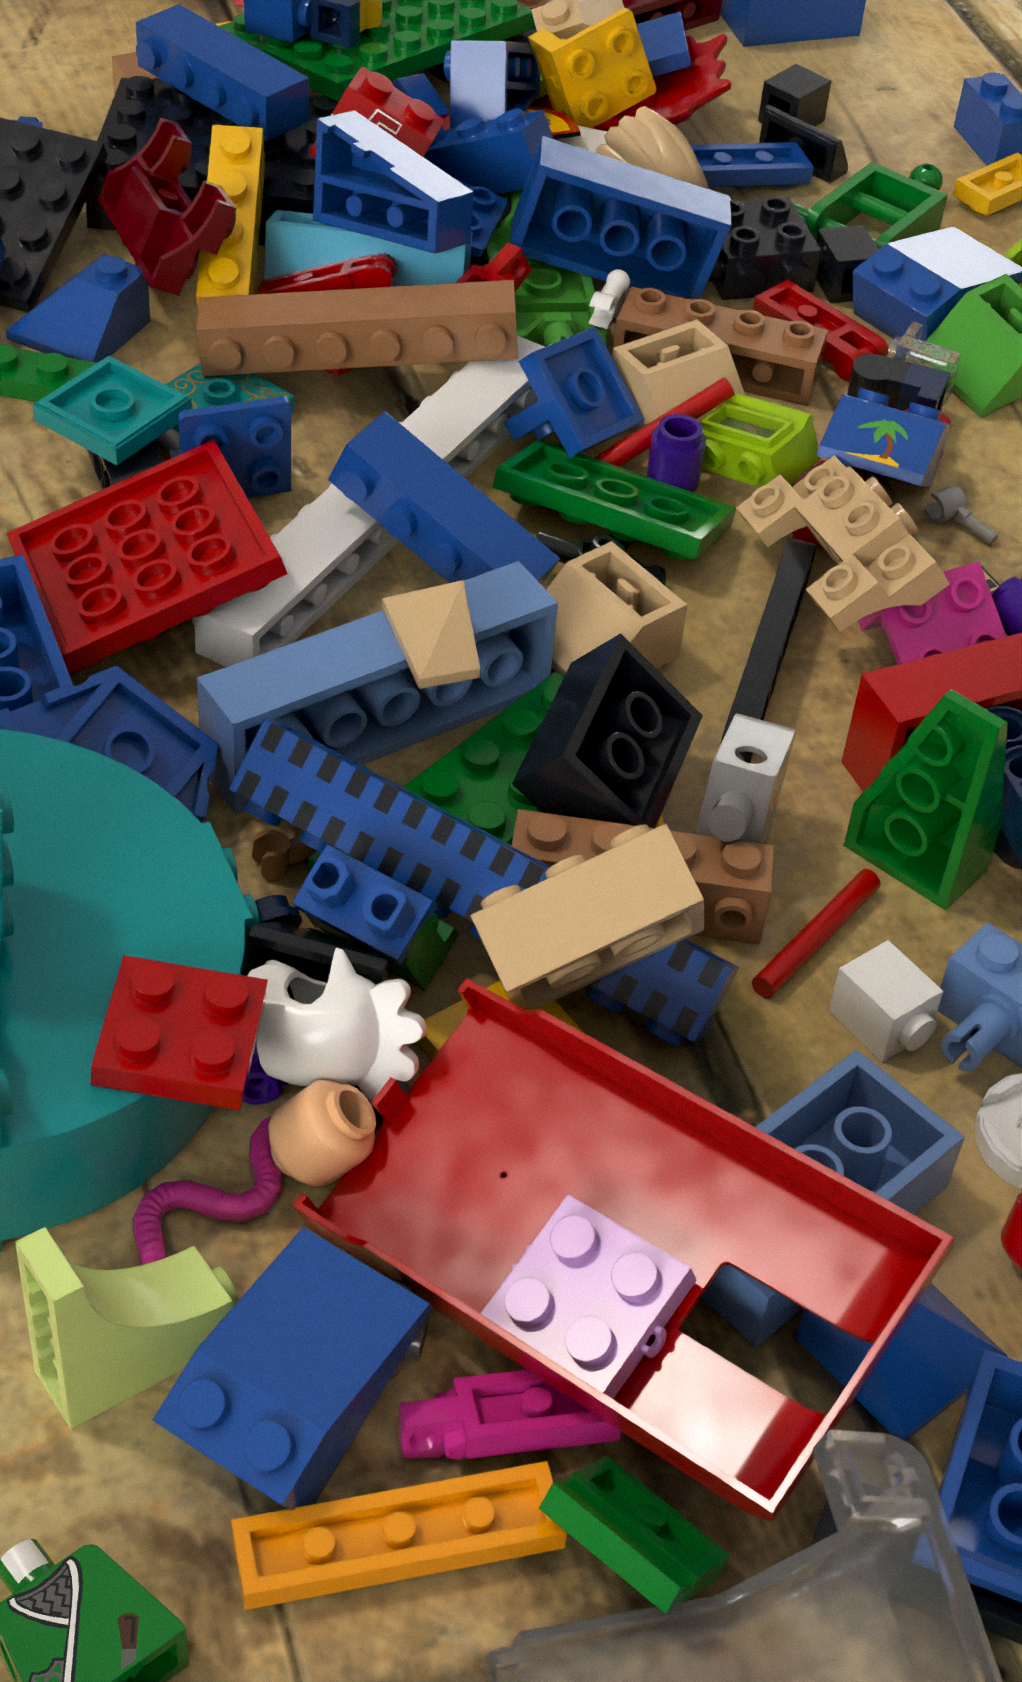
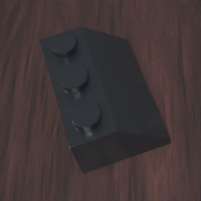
(609, 740)

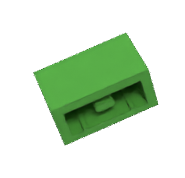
(989, 336)

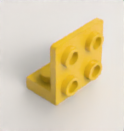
(595, 70)

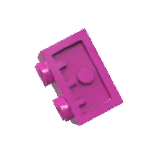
(948, 621)

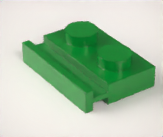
(635, 1533)

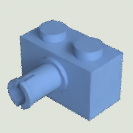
(983, 999)

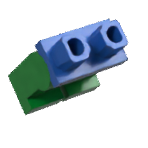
(376, 914)

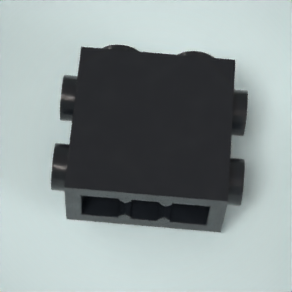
(766, 248)

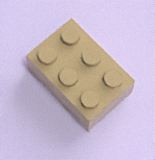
(590, 917)

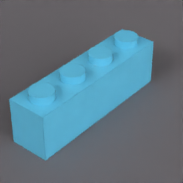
(300, 243)

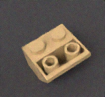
(674, 367)
(609, 596)

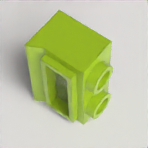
(758, 441)

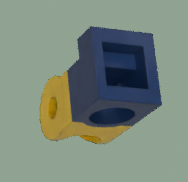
(345, 20)

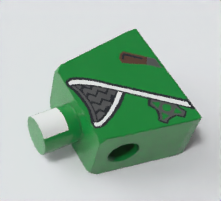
(84, 1621)

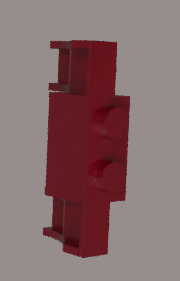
(157, 215)

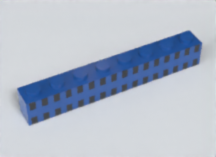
(453, 865)

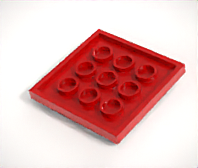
(146, 555)

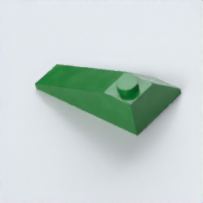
(936, 803)

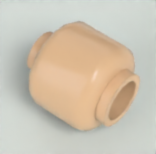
(322, 1132)

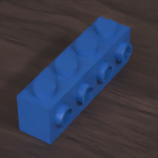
(222, 71)
(433, 506)

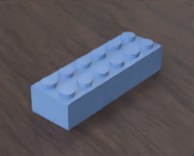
(358, 690)

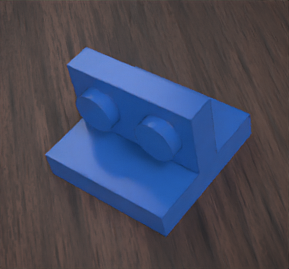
(576, 393)

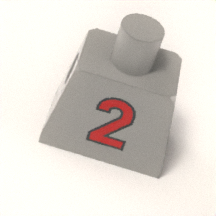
(745, 795)

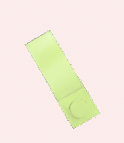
(118, 1329)

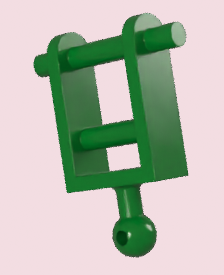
(907, 204)

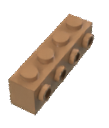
(769, 353)
(730, 875)

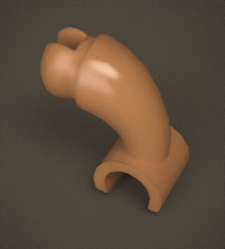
(278, 851)

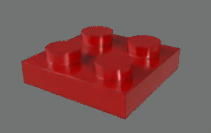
(179, 1032)

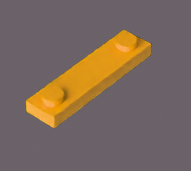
(394, 1535)

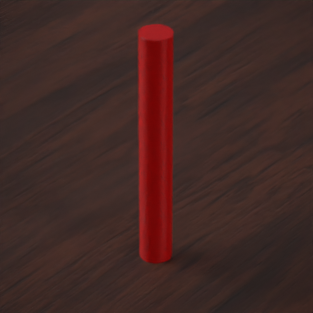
(693, 407)
(815, 934)

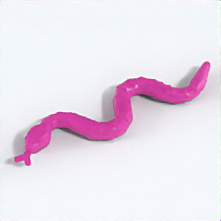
(208, 1200)

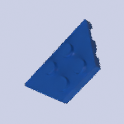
(130, 726)

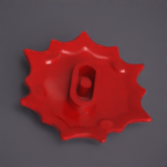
(683, 90)

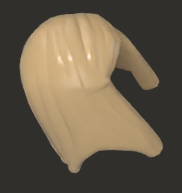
(653, 145)

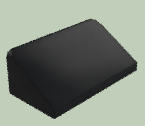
(821, 148)

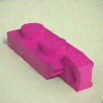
(497, 1417)

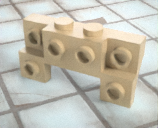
(854, 524)

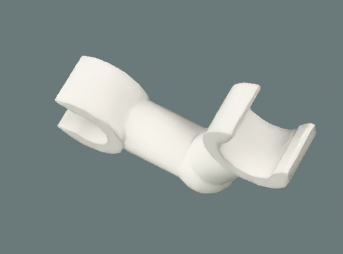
(610, 299)

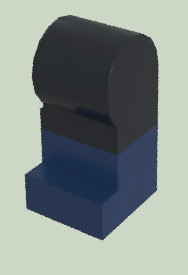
(899, 380)

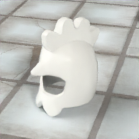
(336, 1028)

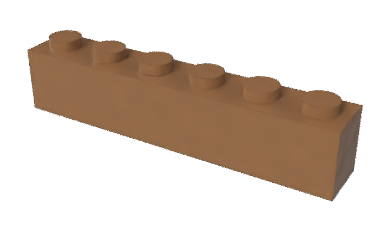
(357, 328)

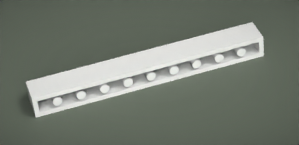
(338, 542)

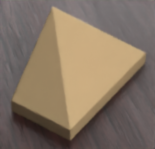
(435, 633)

